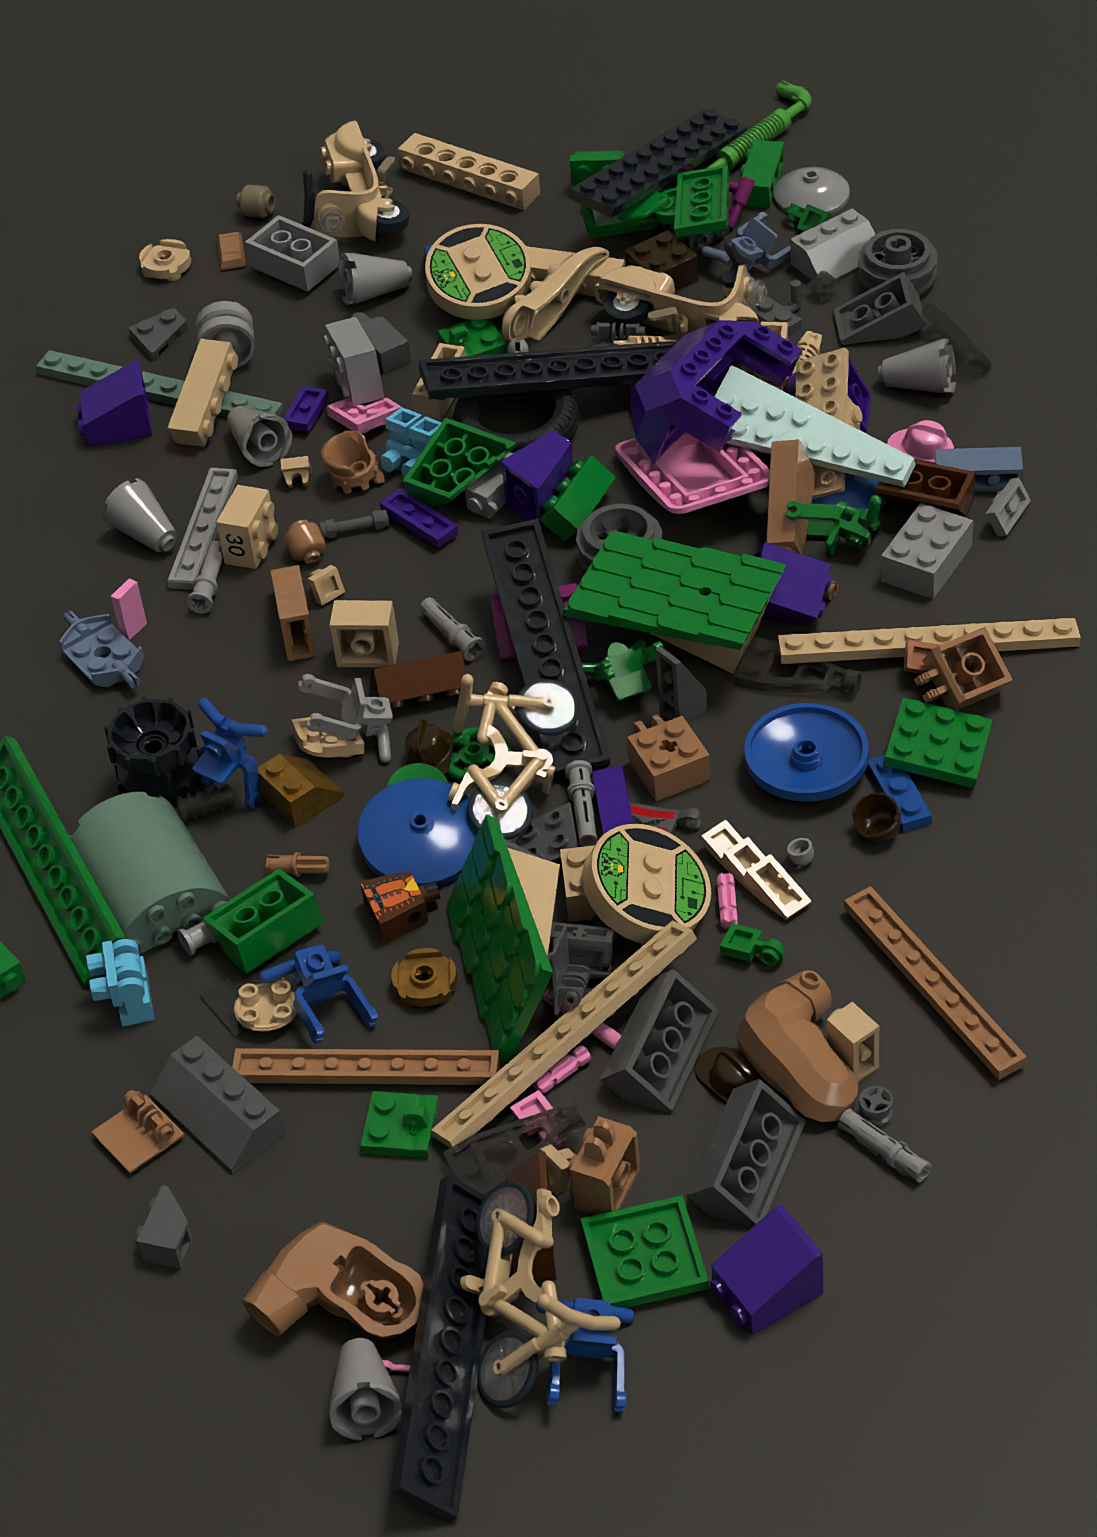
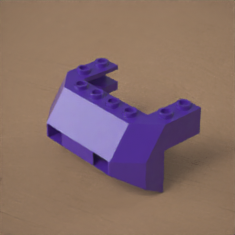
(682, 385)

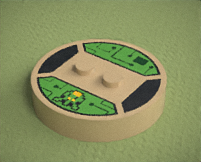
(477, 271)
(644, 880)

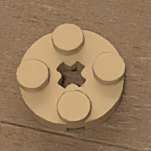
(165, 260)

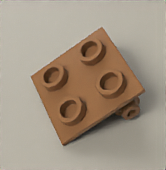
(137, 1132)

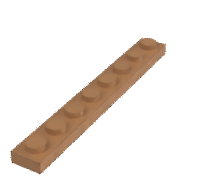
(935, 983)
(366, 1066)

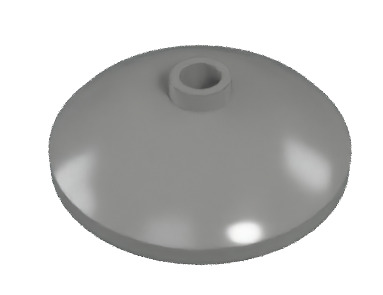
(813, 187)

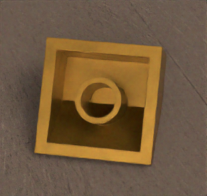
(296, 787)

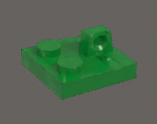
(477, 337)
(400, 1124)

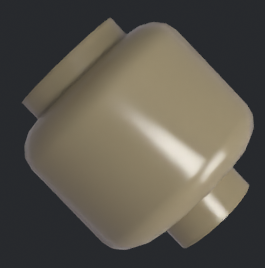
(256, 201)

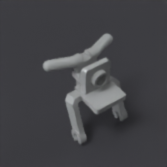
(357, 712)

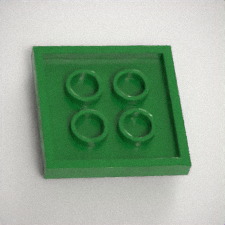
(938, 742)
(644, 1253)

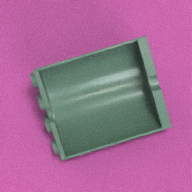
(147, 867)

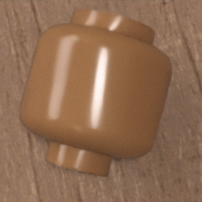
(305, 541)

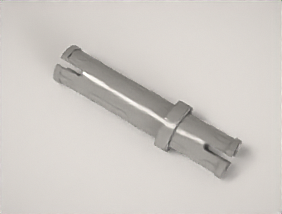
(896, 1153)

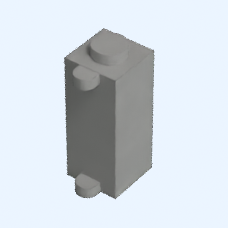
(487, 492)

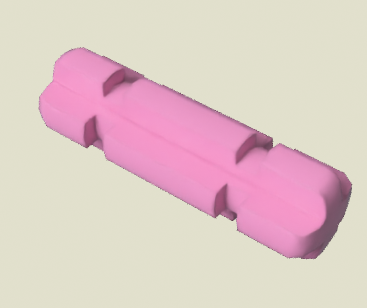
(726, 900)
(562, 1069)

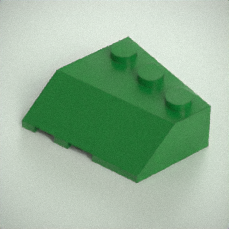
(453, 462)

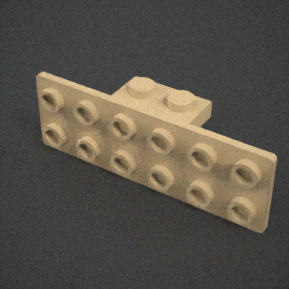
(824, 385)

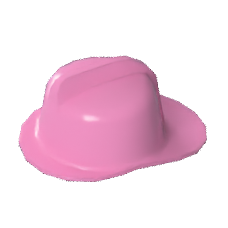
(921, 440)

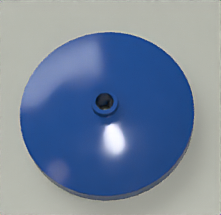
(806, 752)
(416, 832)

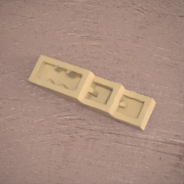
(754, 871)

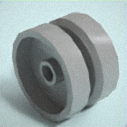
(228, 323)

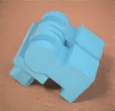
(407, 439)
(124, 981)

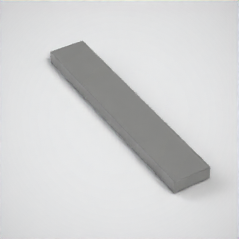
(202, 527)

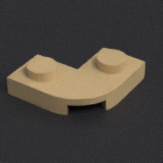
(324, 744)

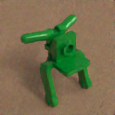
(853, 531)
(624, 668)

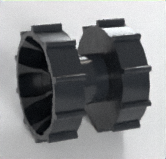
(154, 749)

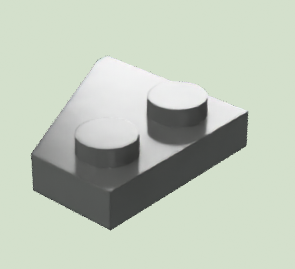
(158, 331)

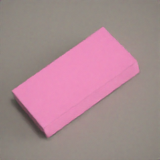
(129, 609)

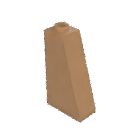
(790, 480)
(293, 613)

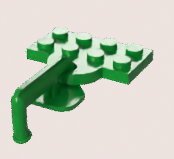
(694, 207)

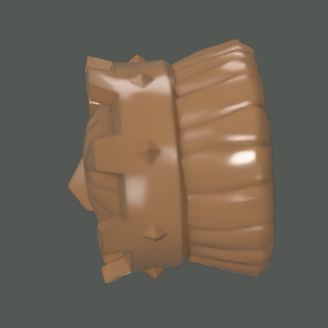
(350, 461)

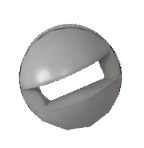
(517, 345)
(797, 853)

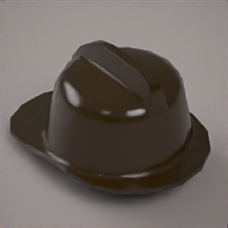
(429, 746)
(724, 1070)

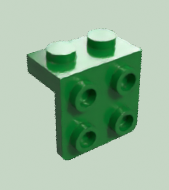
(588, 163)

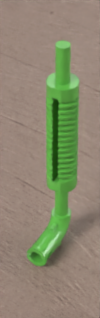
(767, 128)

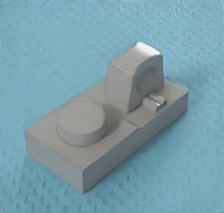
(1007, 507)

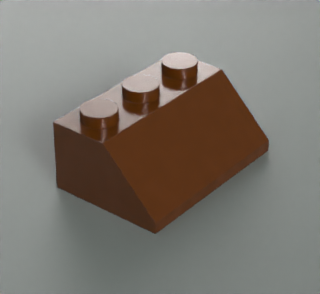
(935, 486)
(420, 678)
(535, 1176)

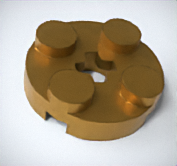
(428, 992)

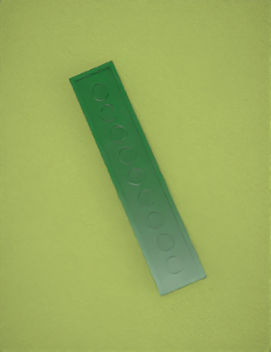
(52, 862)

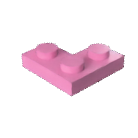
(362, 417)

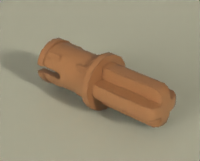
(297, 864)

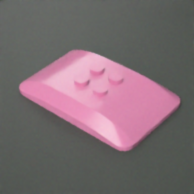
(694, 473)

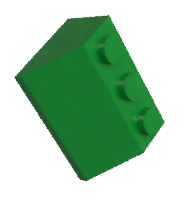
(264, 920)

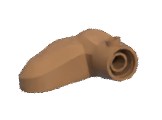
(793, 1052)
(342, 1276)

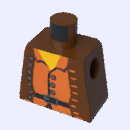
(397, 903)

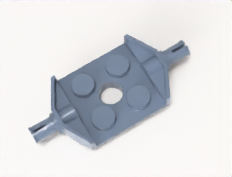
(95, 637)

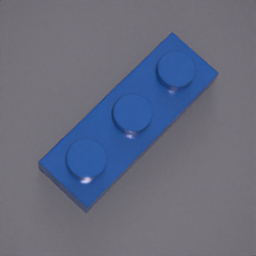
(901, 788)

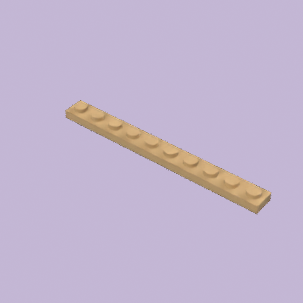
(891, 642)
(564, 1034)

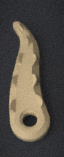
(540, 309)

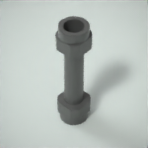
(378, 519)

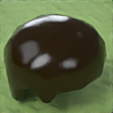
(876, 817)

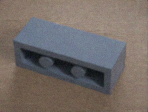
(991, 465)

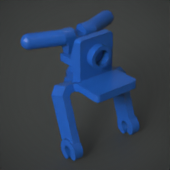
(226, 752)
(320, 982)
(593, 1345)

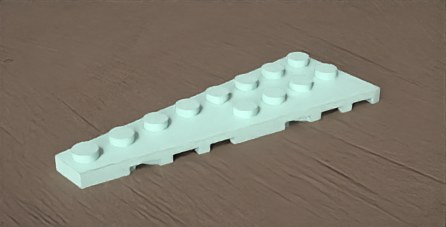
(829, 443)

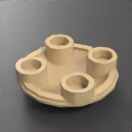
(265, 1006)

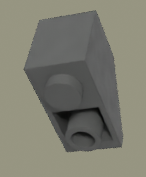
(166, 1232)

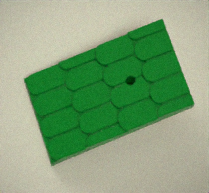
(678, 593)
(503, 928)

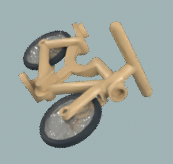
(543, 708)
(511, 1359)

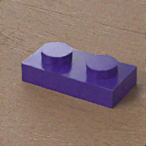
(306, 408)

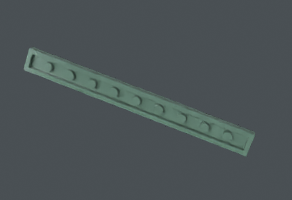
(157, 387)

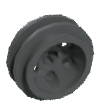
(898, 252)
(613, 518)

